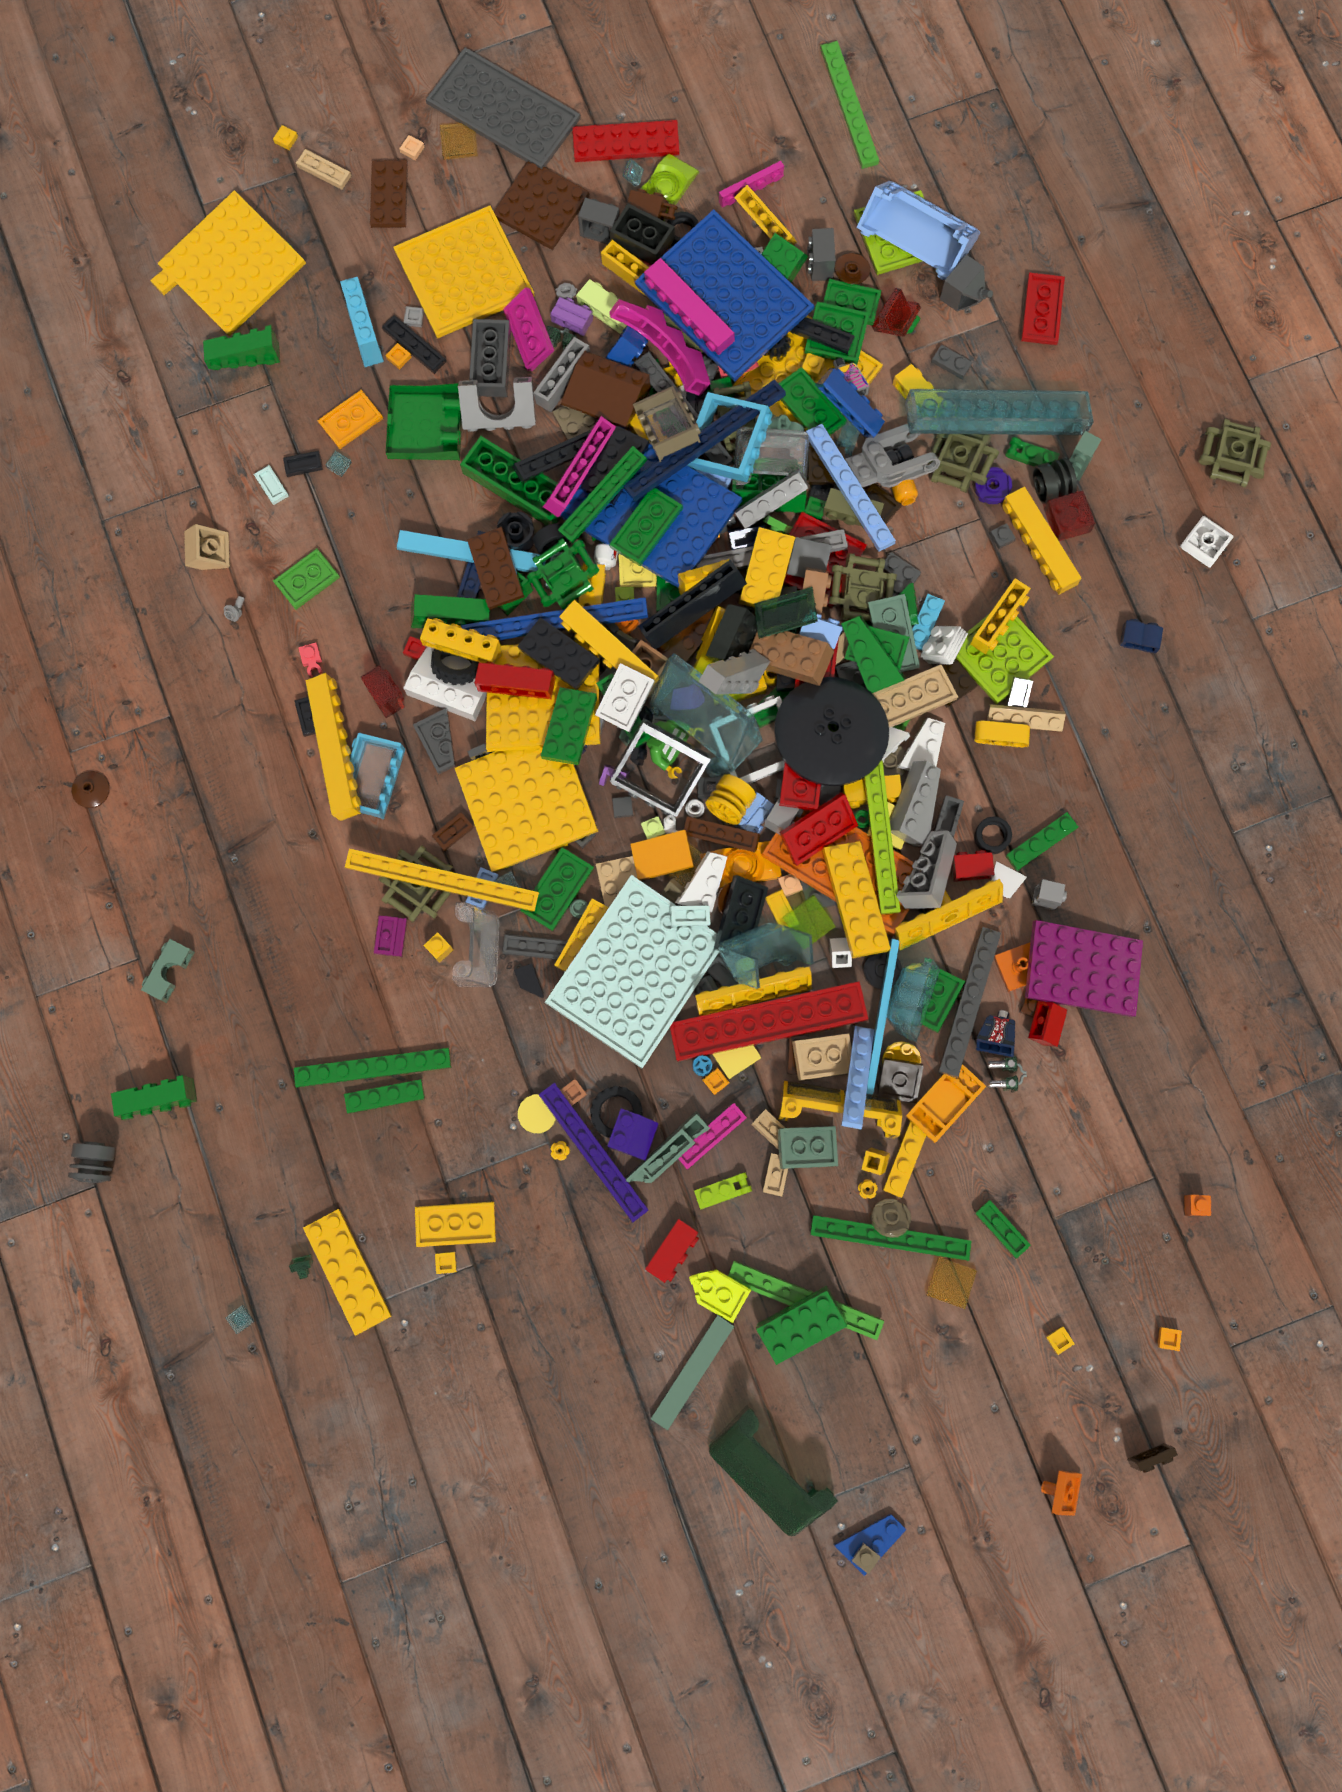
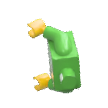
(663, 754)

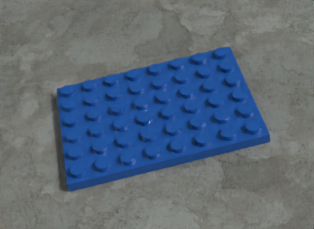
(737, 288)
(692, 533)

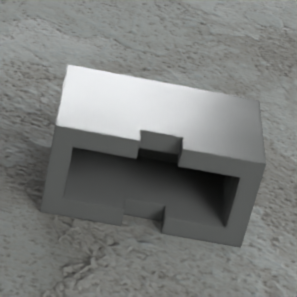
(949, 815)

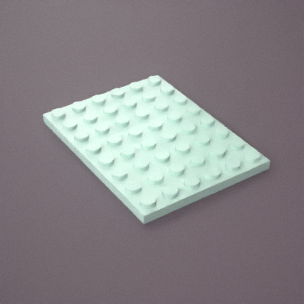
(634, 973)

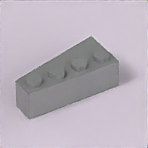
(735, 674)
(916, 804)
(930, 873)

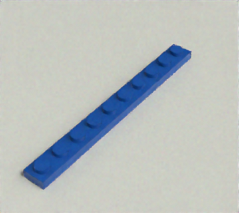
(521, 625)

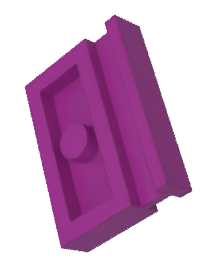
(390, 936)

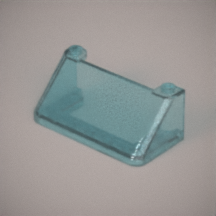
(708, 717)

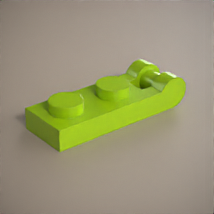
(722, 1191)

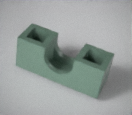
(1084, 453)
(172, 955)

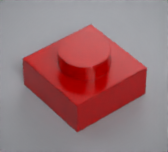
(414, 648)

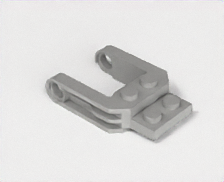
(875, 465)

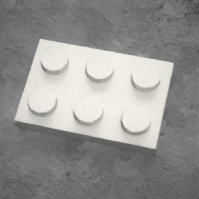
(625, 697)

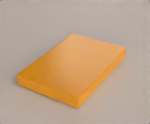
(350, 419)
(662, 855)

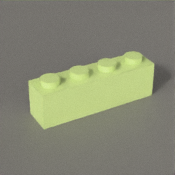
(600, 303)

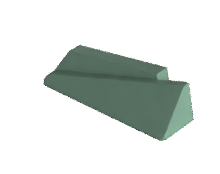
(669, 1150)

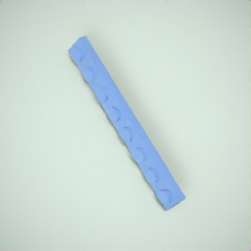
(850, 488)

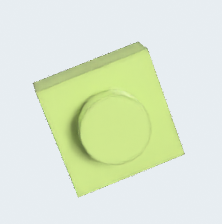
(653, 828)

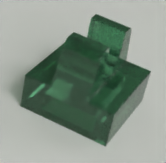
(301, 1266)

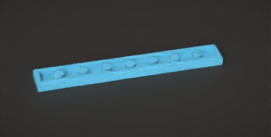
(456, 549)
(882, 1013)

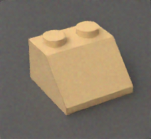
(206, 548)

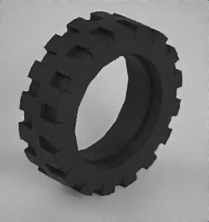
(450, 675)
(602, 1097)

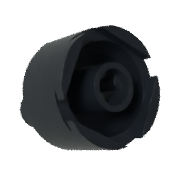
(522, 527)

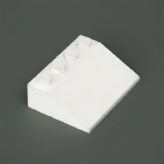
(458, 699)

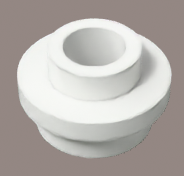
(694, 802)

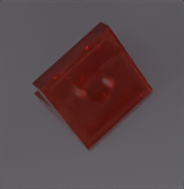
(896, 315)

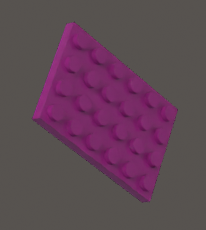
(1084, 968)

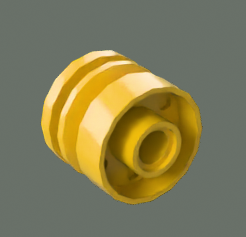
(730, 799)

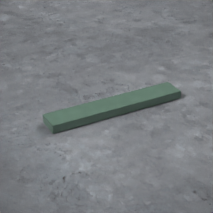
(692, 1372)

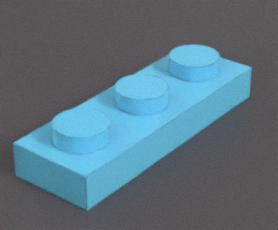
(927, 620)

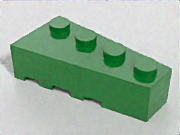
(242, 350)
(448, 609)
(871, 657)
(154, 1097)

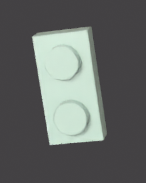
(690, 915)

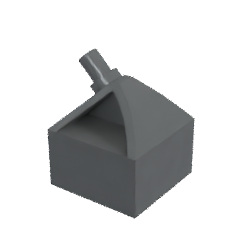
(965, 285)

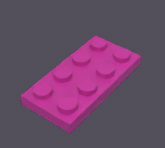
(528, 329)

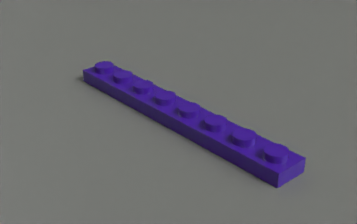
(593, 1152)

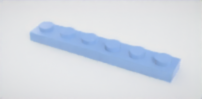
(857, 1077)

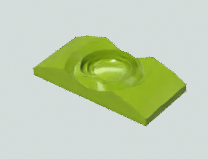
(671, 179)

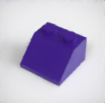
(632, 1134)

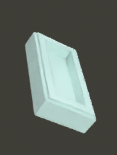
(271, 485)

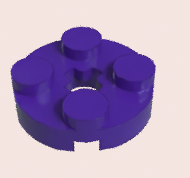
(997, 495)

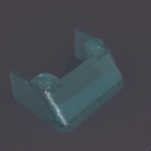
(762, 946)

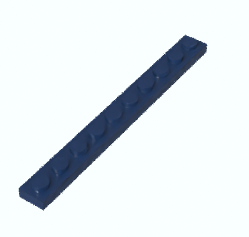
(708, 438)

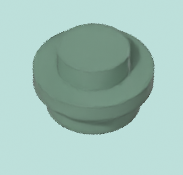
(578, 907)

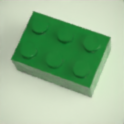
(784, 257)

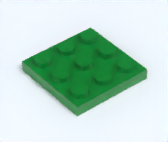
(843, 319)

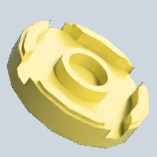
(535, 1115)

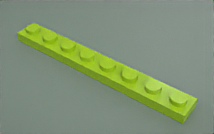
(882, 841)

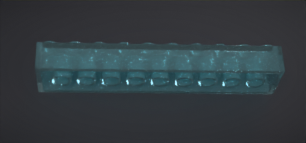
(998, 412)

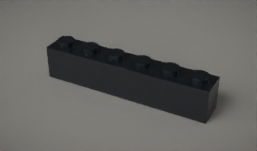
(692, 604)

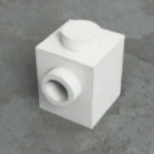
(840, 953)

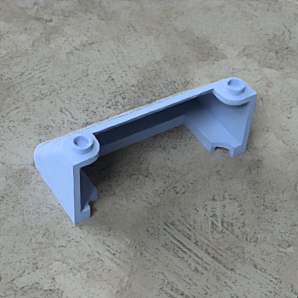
(917, 227)

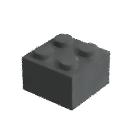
(597, 220)
(821, 254)

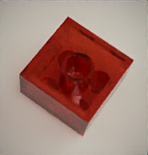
(1069, 516)
(383, 691)

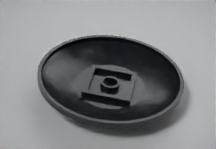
(826, 755)

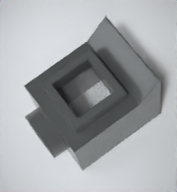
(706, 786)

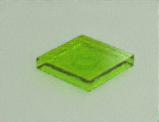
(810, 918)

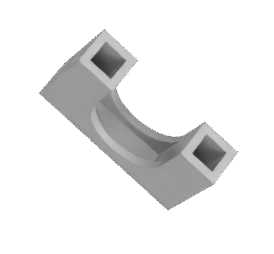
(476, 417)

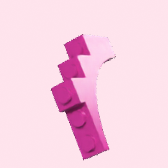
(670, 341)

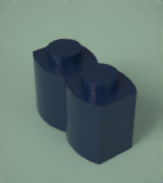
(1141, 636)

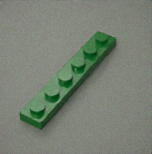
(602, 494)

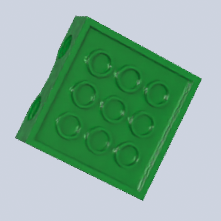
(424, 422)

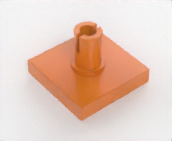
(1014, 966)
(1064, 1492)

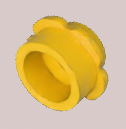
(560, 1145)
(867, 1194)

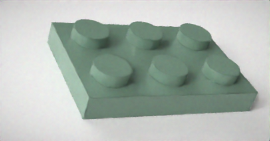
(807, 1147)

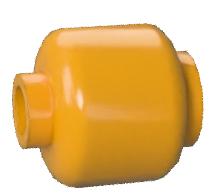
(905, 492)

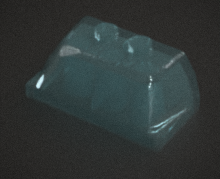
(912, 998)

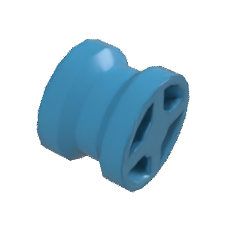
(704, 1060)

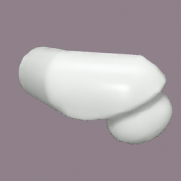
(669, 824)

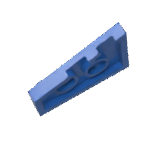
(877, 1536)

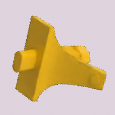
(671, 371)

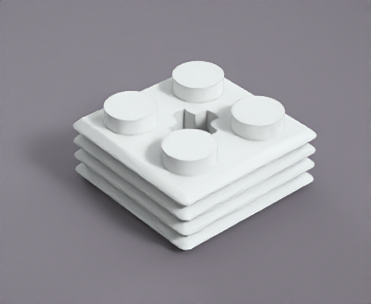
(1210, 531)
(943, 644)

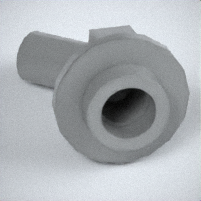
(234, 612)

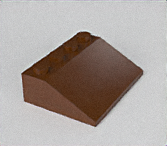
(605, 389)

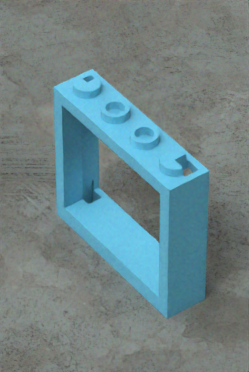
(753, 449)

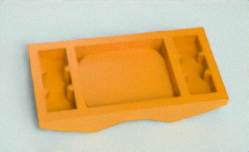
(748, 865)
(945, 1103)

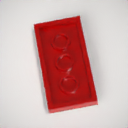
(1043, 308)
(819, 829)

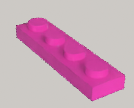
(756, 181)
(718, 1130)

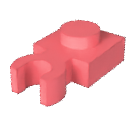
(310, 657)

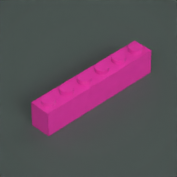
(689, 307)
(579, 467)

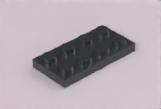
(614, 450)
(558, 653)
(741, 909)

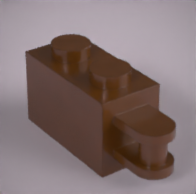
(653, 204)

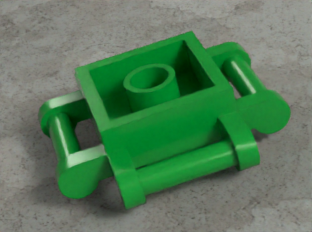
(563, 574)

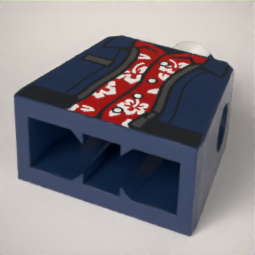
(997, 1035)

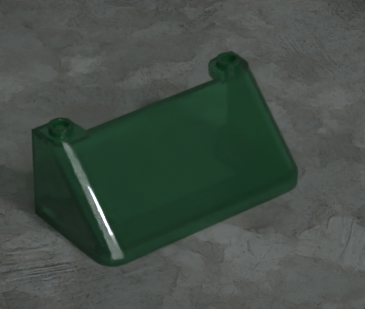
(765, 1479)

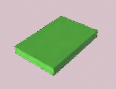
(306, 579)

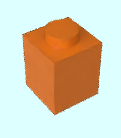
(1197, 1205)

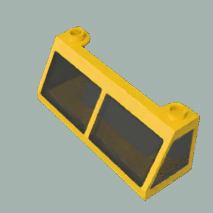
(799, 1095)

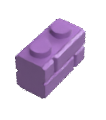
(572, 316)

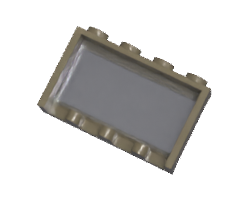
(667, 422)

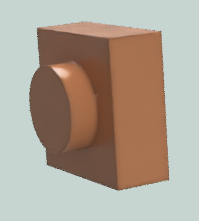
(573, 1092)

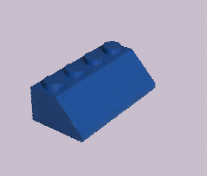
(850, 403)

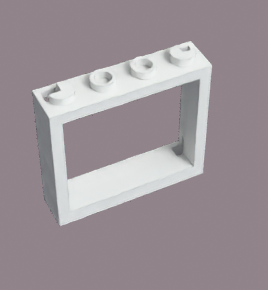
(772, 769)

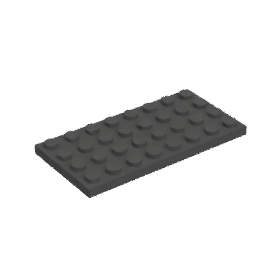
(503, 108)

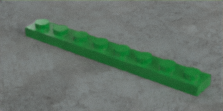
(372, 1067)
(909, 1241)

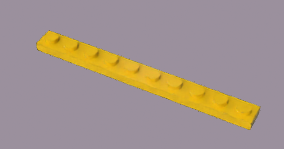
(441, 880)

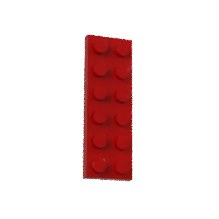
(626, 141)

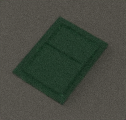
(785, 612)

